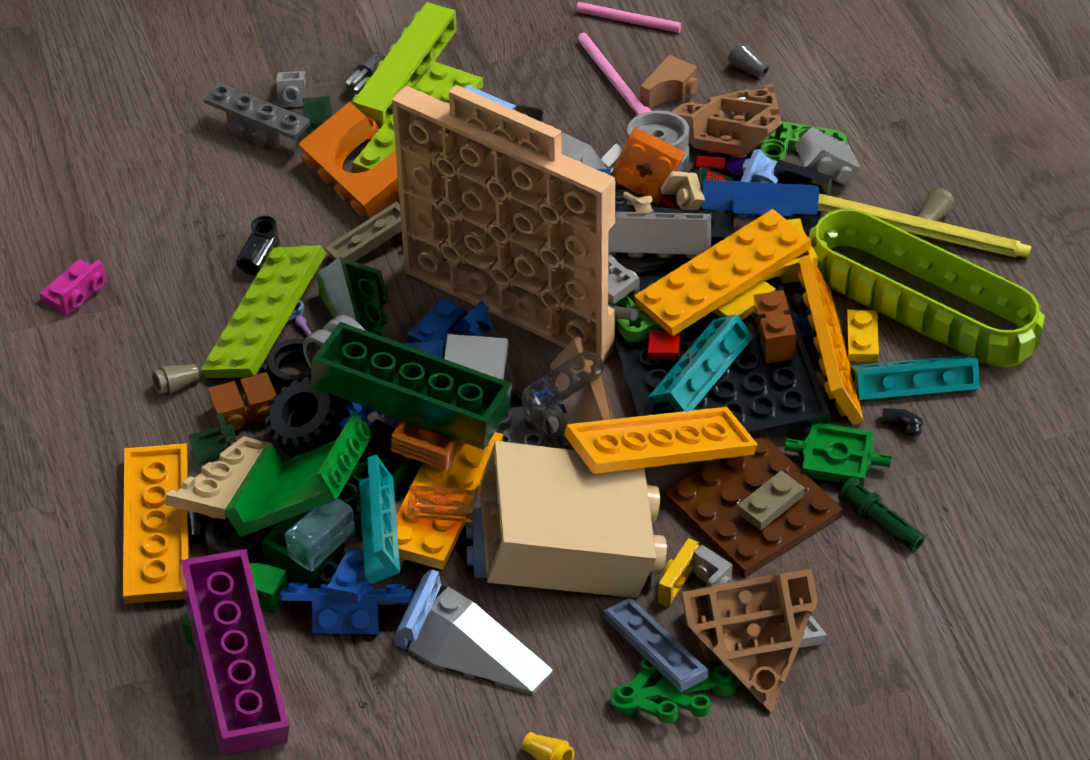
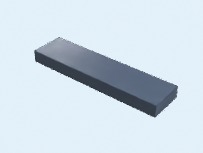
(656, 644)

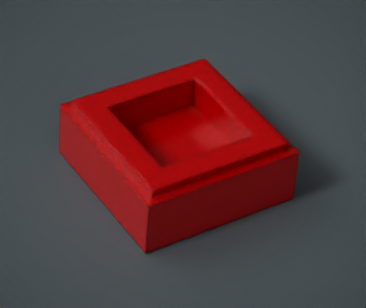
(711, 162)
(663, 345)

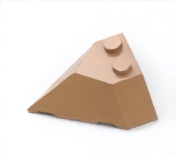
(732, 121)
(754, 626)

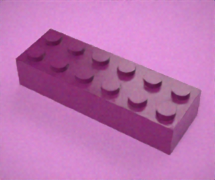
(233, 652)

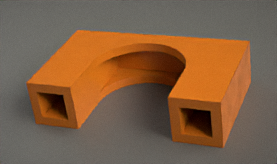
(329, 147)

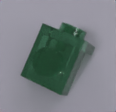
(317, 111)
(211, 442)

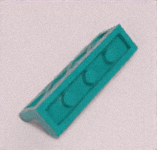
(703, 364)
(916, 377)
(379, 523)

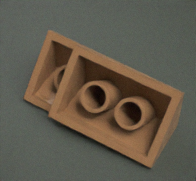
(591, 401)

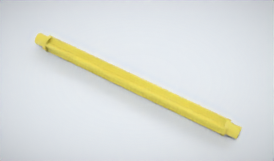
(931, 228)

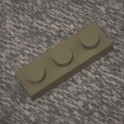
(367, 235)

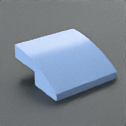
(418, 609)

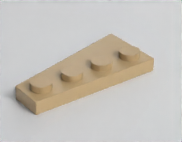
(218, 481)

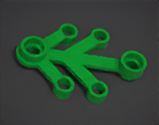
(632, 697)

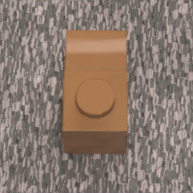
(669, 82)

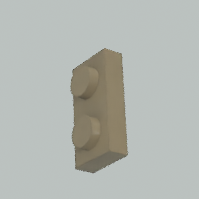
(770, 500)

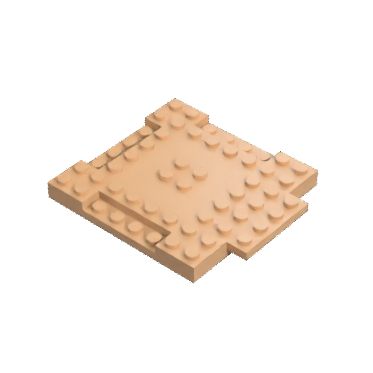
(504, 216)

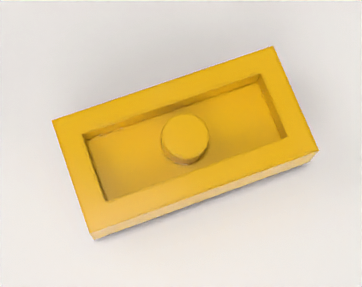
(862, 336)

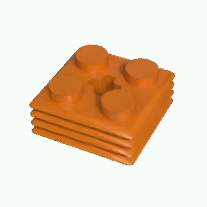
(643, 148)
(425, 445)

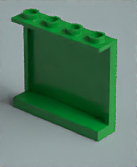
(292, 486)

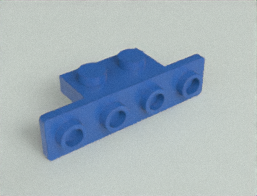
(759, 198)
(345, 617)

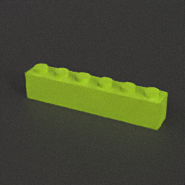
(406, 60)

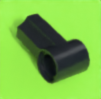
(259, 244)

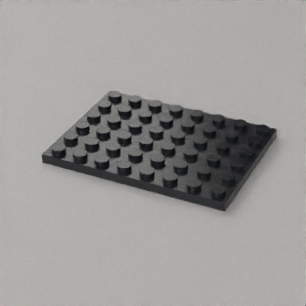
(759, 394)

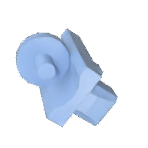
(759, 168)

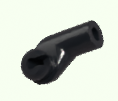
(903, 417)

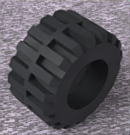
(294, 407)

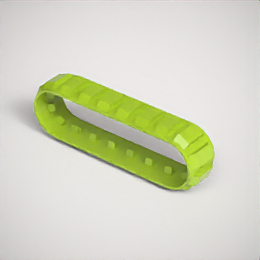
(938, 267)

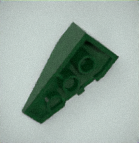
(354, 292)

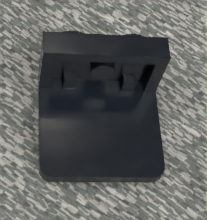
(794, 174)

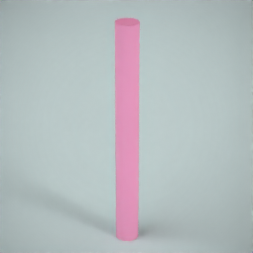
(628, 17)

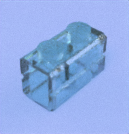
(319, 533)

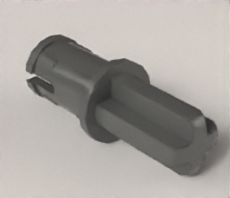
(363, 71)

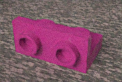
(74, 286)

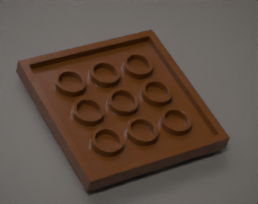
(711, 503)

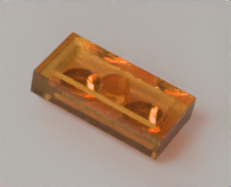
(440, 503)

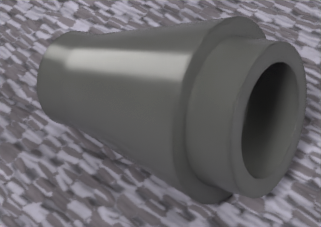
(747, 60)

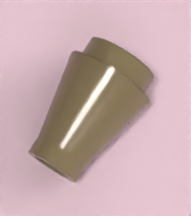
(937, 204)
(172, 378)

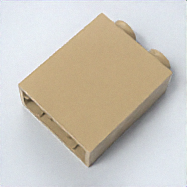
(564, 526)

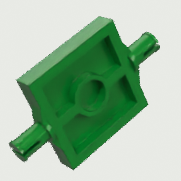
(837, 453)

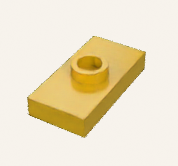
(676, 573)

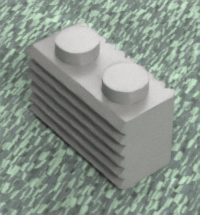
(827, 155)

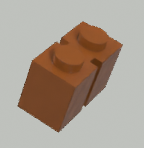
(774, 326)
(227, 401)

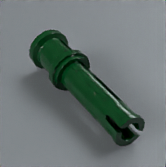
(871, 506)

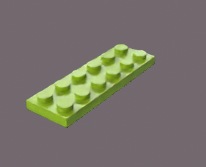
(435, 83)
(263, 312)

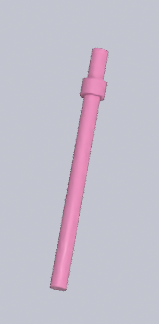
(612, 75)

